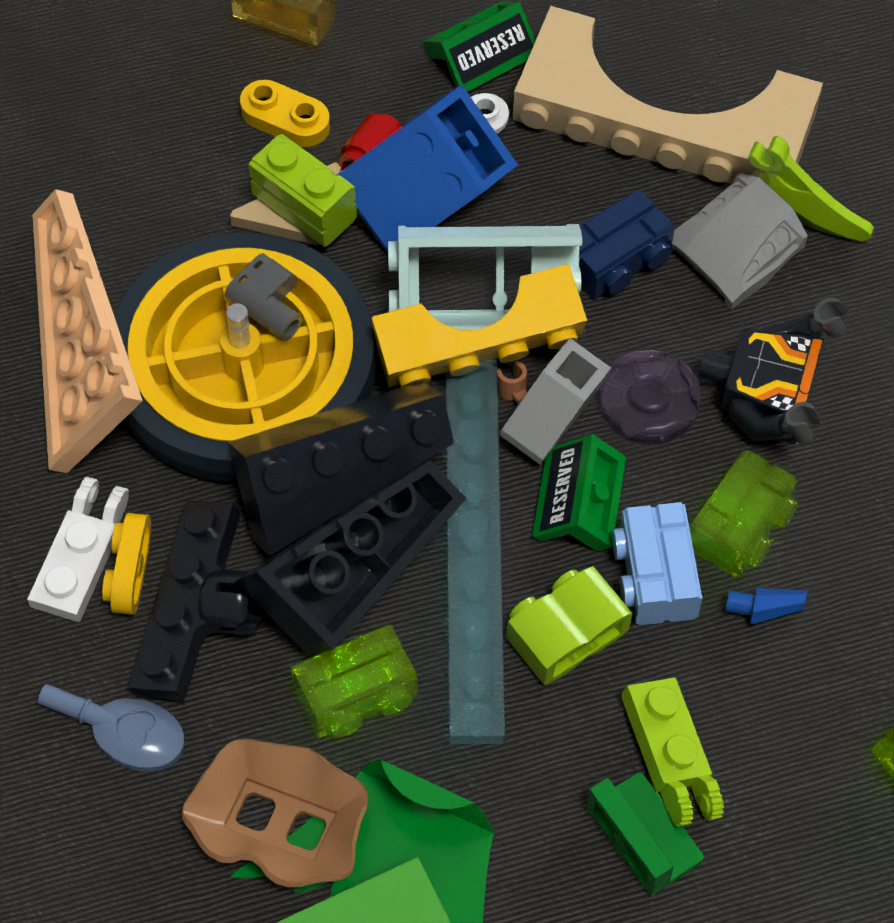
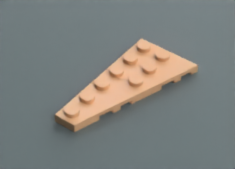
(82, 351)

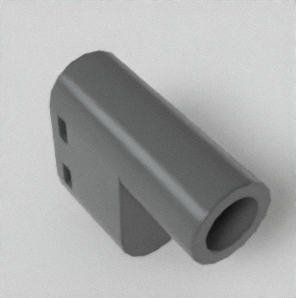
(263, 295)

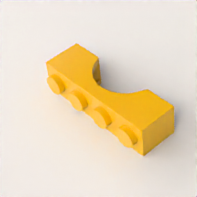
(419, 346)

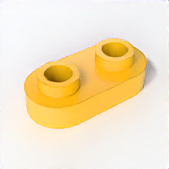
(283, 111)
(131, 544)

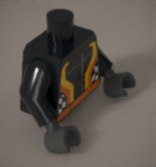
(774, 374)

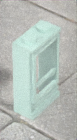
(549, 249)

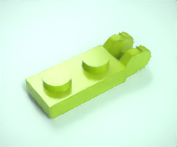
(672, 749)

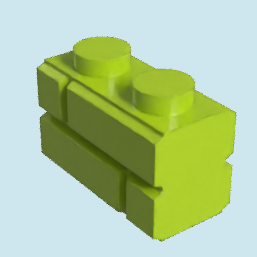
(303, 190)

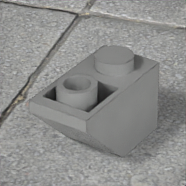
(555, 401)

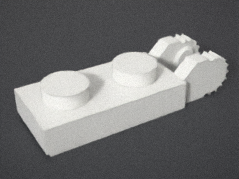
(78, 554)

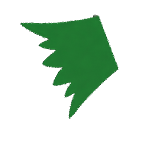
(408, 821)

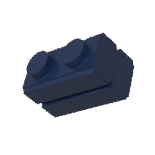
(622, 243)

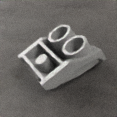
(741, 238)

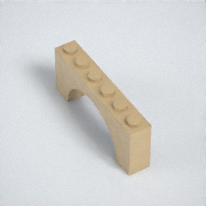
(572, 96)

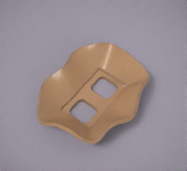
(298, 785)

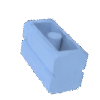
(659, 564)

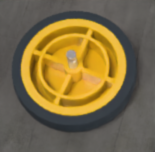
(221, 374)

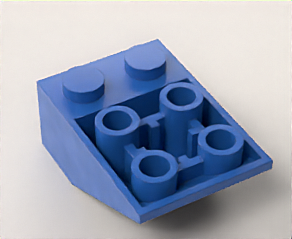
(428, 167)

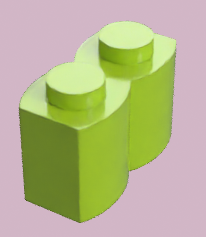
(567, 624)

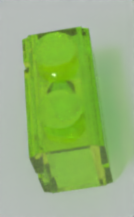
(743, 513)
(355, 683)

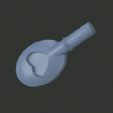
(126, 729)

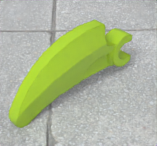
(807, 198)

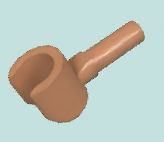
(513, 388)

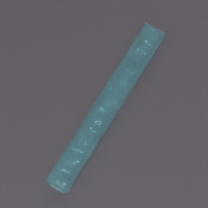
(475, 561)

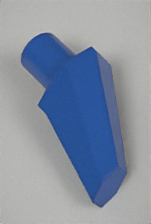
(766, 603)

